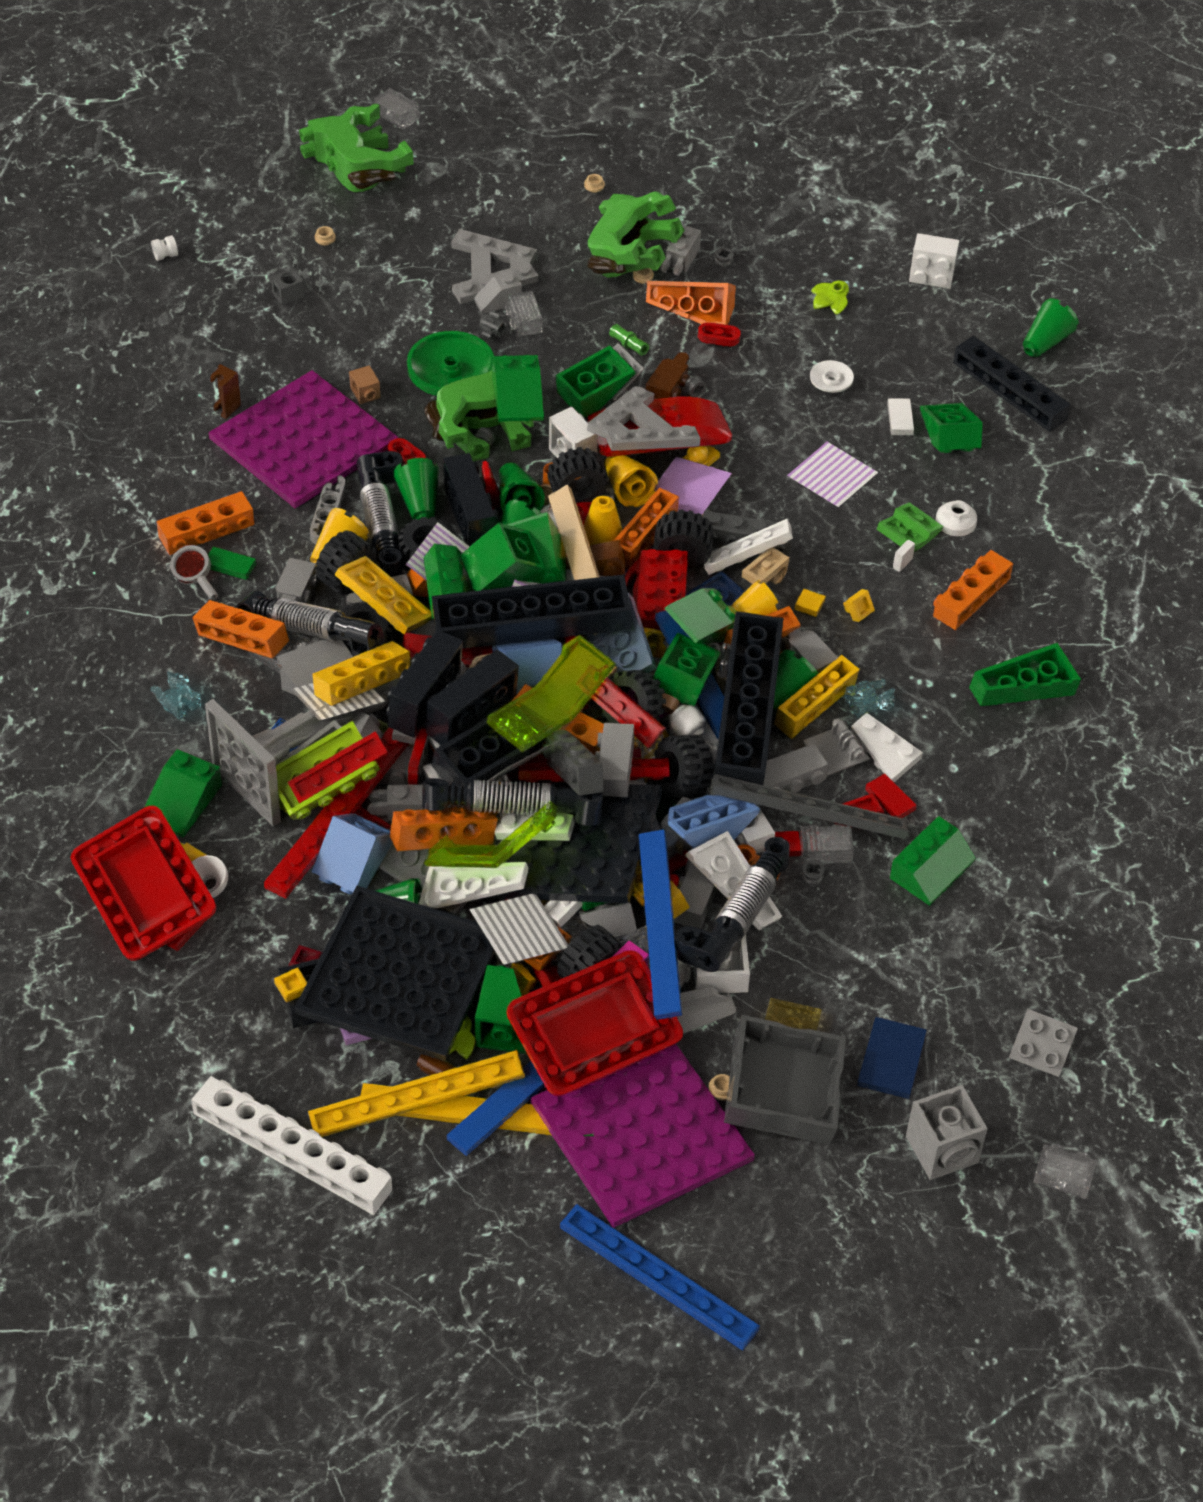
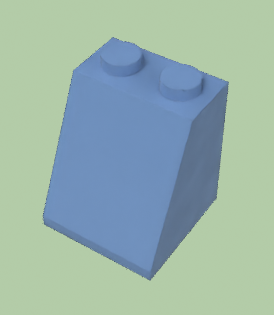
(532, 657)
(351, 852)

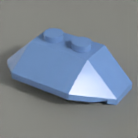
(710, 817)

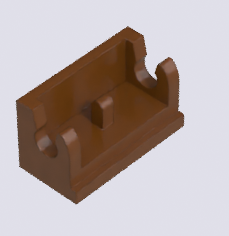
(228, 390)

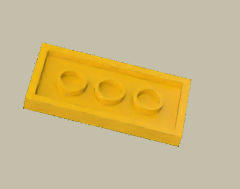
(384, 594)

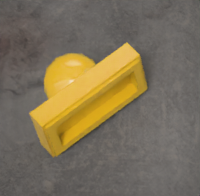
(703, 455)

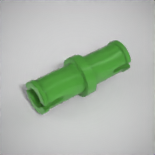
(629, 339)

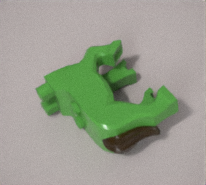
(352, 153)
(624, 229)
(468, 406)

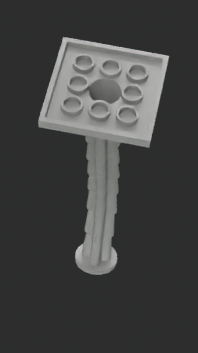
(251, 761)

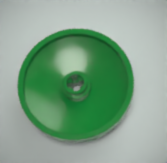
(446, 359)

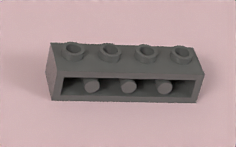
(732, 528)
(574, 763)

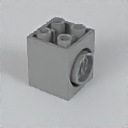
(946, 1132)

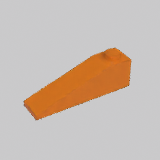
(694, 300)

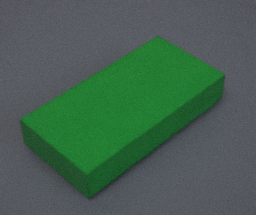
(231, 563)

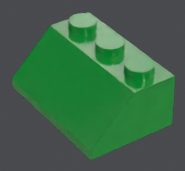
(445, 572)
(932, 861)

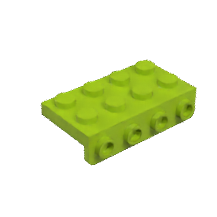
(313, 756)

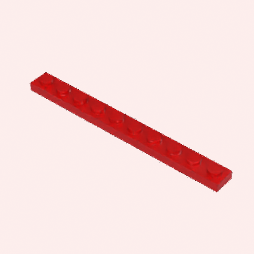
(306, 849)

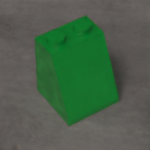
(549, 546)
(501, 558)
(491, 1021)

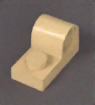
(769, 566)

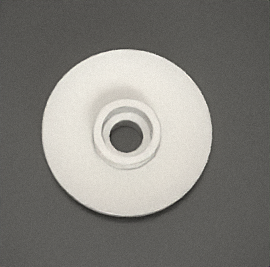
(831, 376)

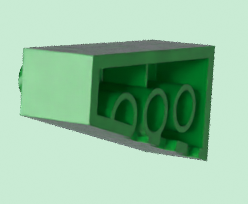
(1026, 678)

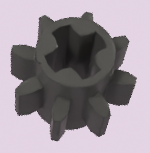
(492, 325)

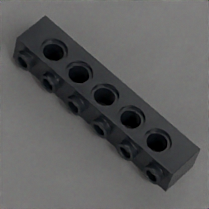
(1011, 383)

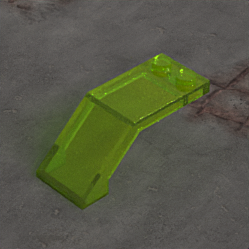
(556, 696)
(448, 854)

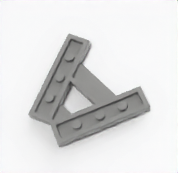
(482, 251)
(653, 430)

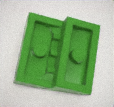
(910, 524)

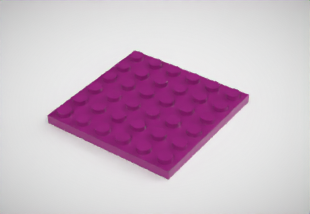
(301, 438)
(652, 1135)

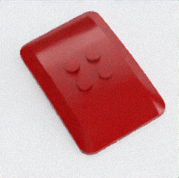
(679, 412)
(143, 883)
(592, 1023)

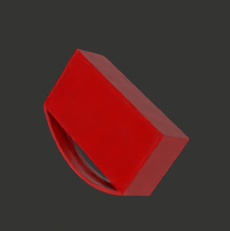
(658, 583)

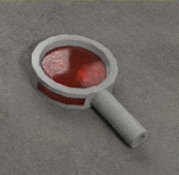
(192, 566)

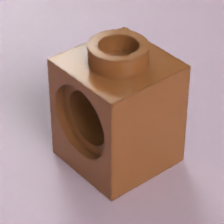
(364, 384)

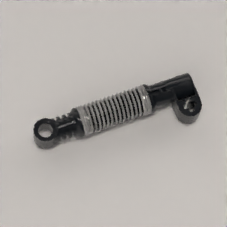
(374, 473)
(316, 621)
(500, 797)
(709, 949)

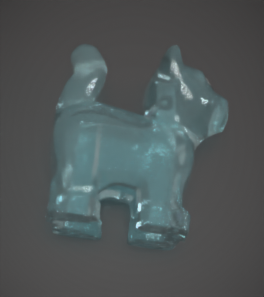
(178, 695)
(867, 699)

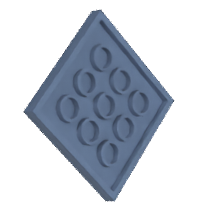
(626, 647)

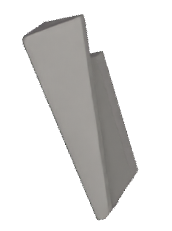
(704, 1007)

